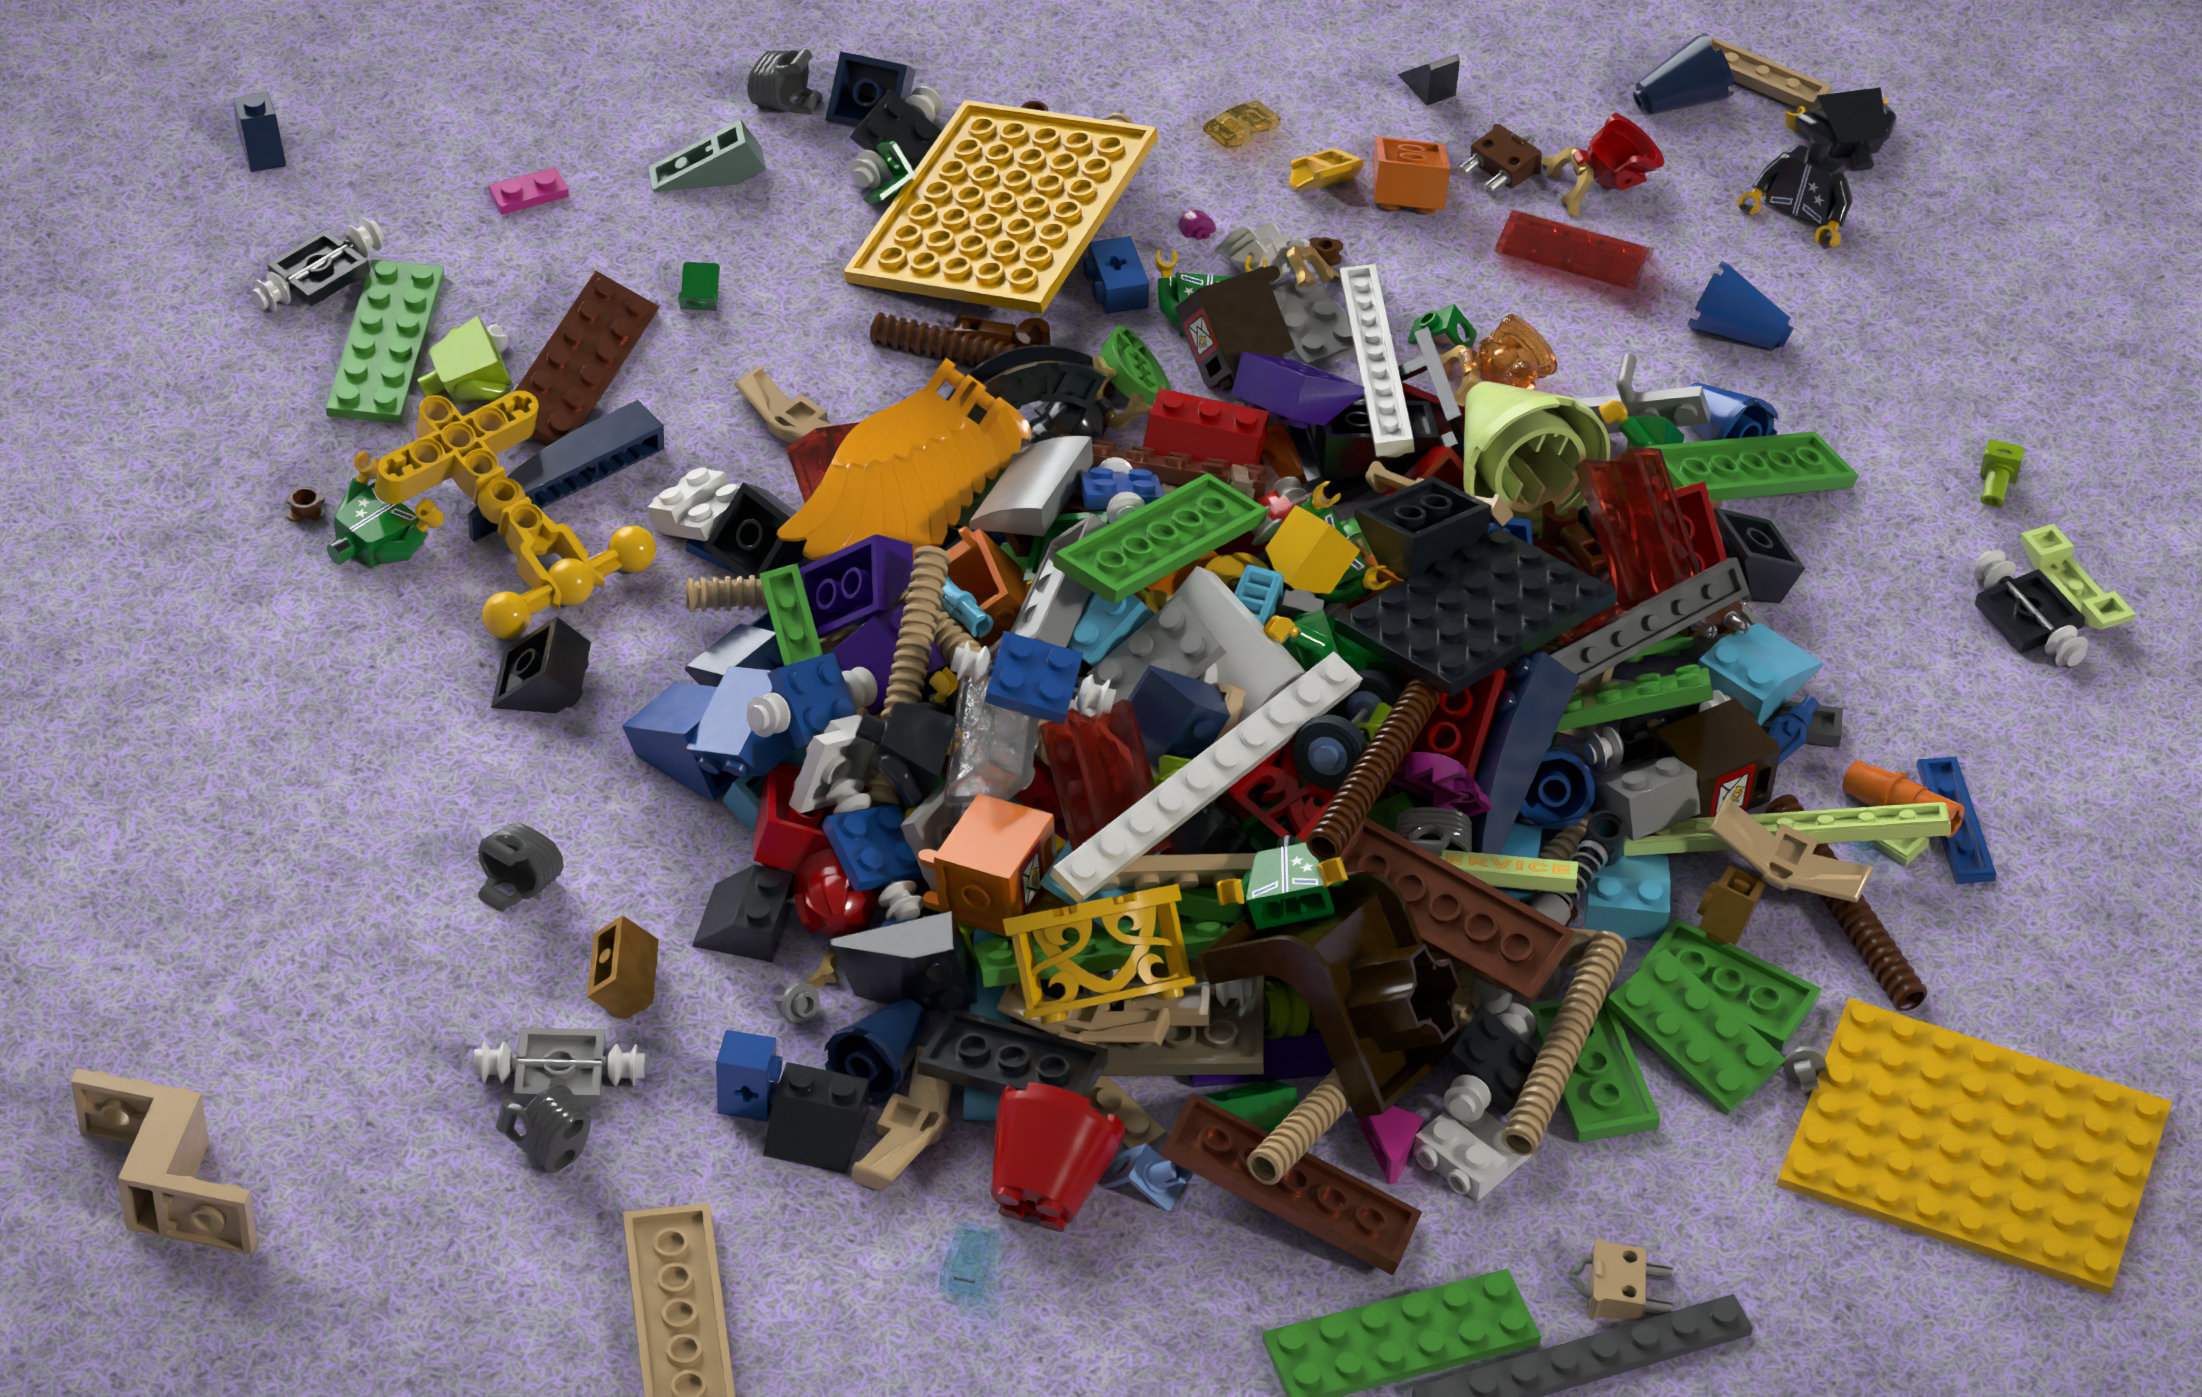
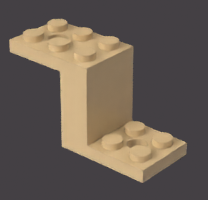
(160, 1170)

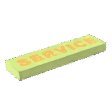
(1517, 871)

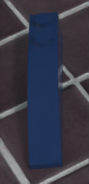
(582, 459)
(1517, 743)

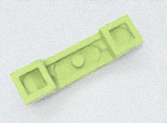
(2052, 555)

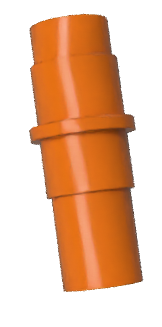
(1883, 788)

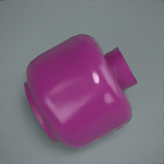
(1196, 224)

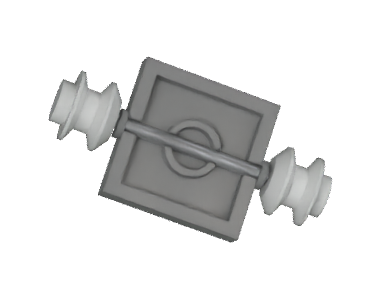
(562, 1054)

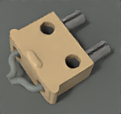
(1619, 1282)

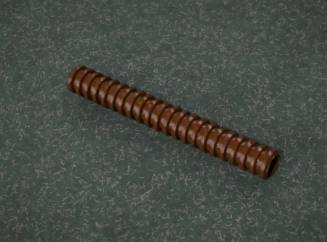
(941, 342)
(1372, 771)
(1867, 933)

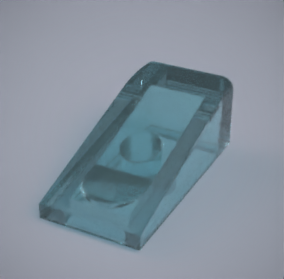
(969, 1261)

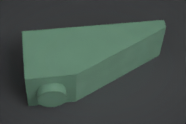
(713, 161)

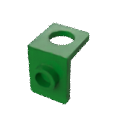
(901, 173)
(699, 286)
(1445, 321)

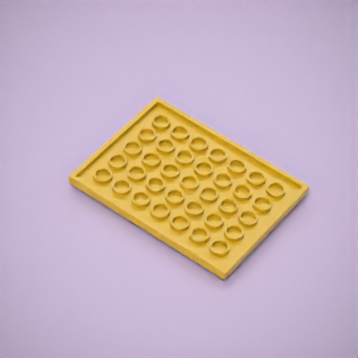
(1002, 206)
(1976, 1145)

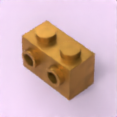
(1730, 905)
(623, 968)

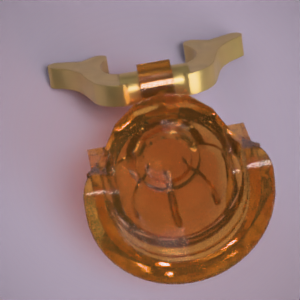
(1508, 356)

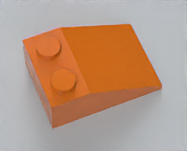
(1410, 174)

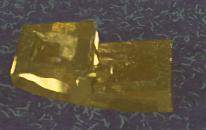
(1238, 124)

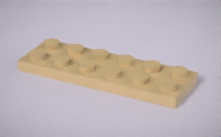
(678, 1302)

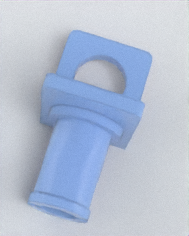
(1150, 1174)

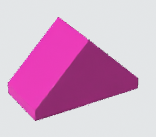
(1391, 1139)

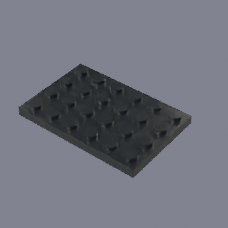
(1475, 612)

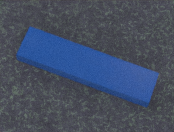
(1967, 848)

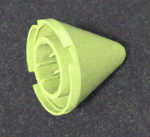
(1528, 448)

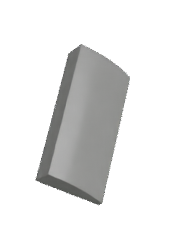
(1035, 487)
(1055, 599)

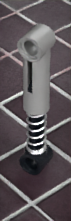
(1598, 848)

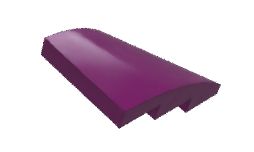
(1442, 781)

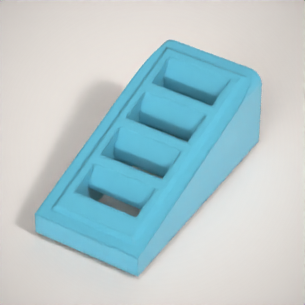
(1261, 585)

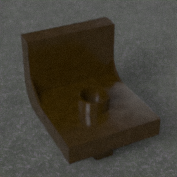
(1366, 980)

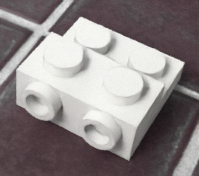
(693, 505)
(828, 759)
(1466, 1153)

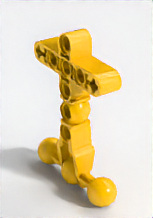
(467, 452)

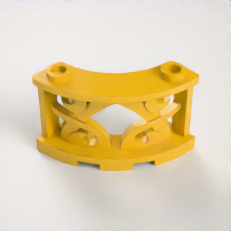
(1048, 929)

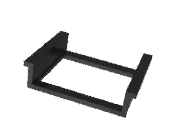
(1355, 486)

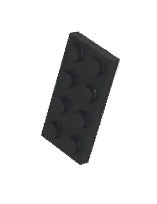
(998, 1054)

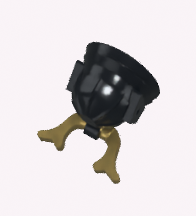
(1072, 419)

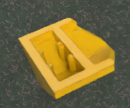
(1324, 169)
(1310, 552)

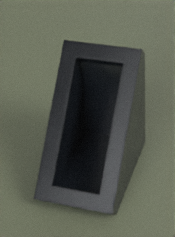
(1434, 80)

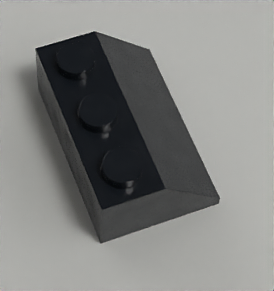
(1422, 526)

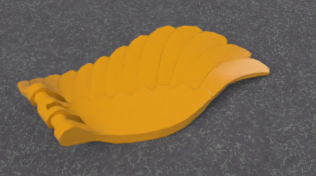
(910, 469)

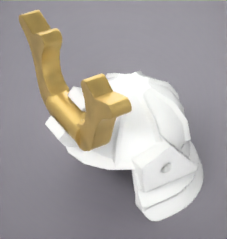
(1277, 251)

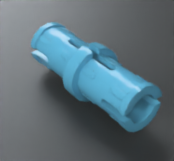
(963, 608)

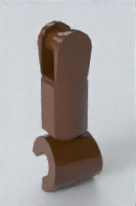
(1029, 332)
(1567, 532)

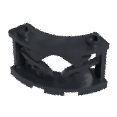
(1037, 375)

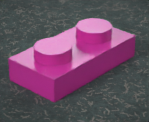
(528, 190)

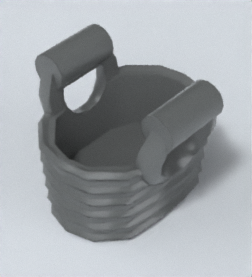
(779, 78)
(1436, 829)
(519, 858)
(554, 1126)

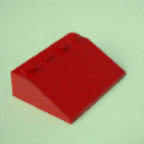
(781, 833)

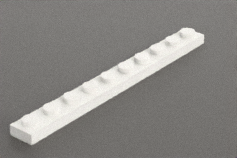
(1376, 361)
(1204, 778)

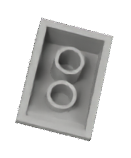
(1648, 794)

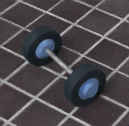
(1333, 743)

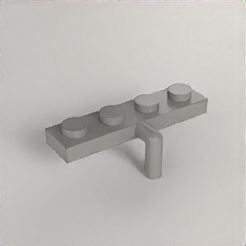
(1678, 405)

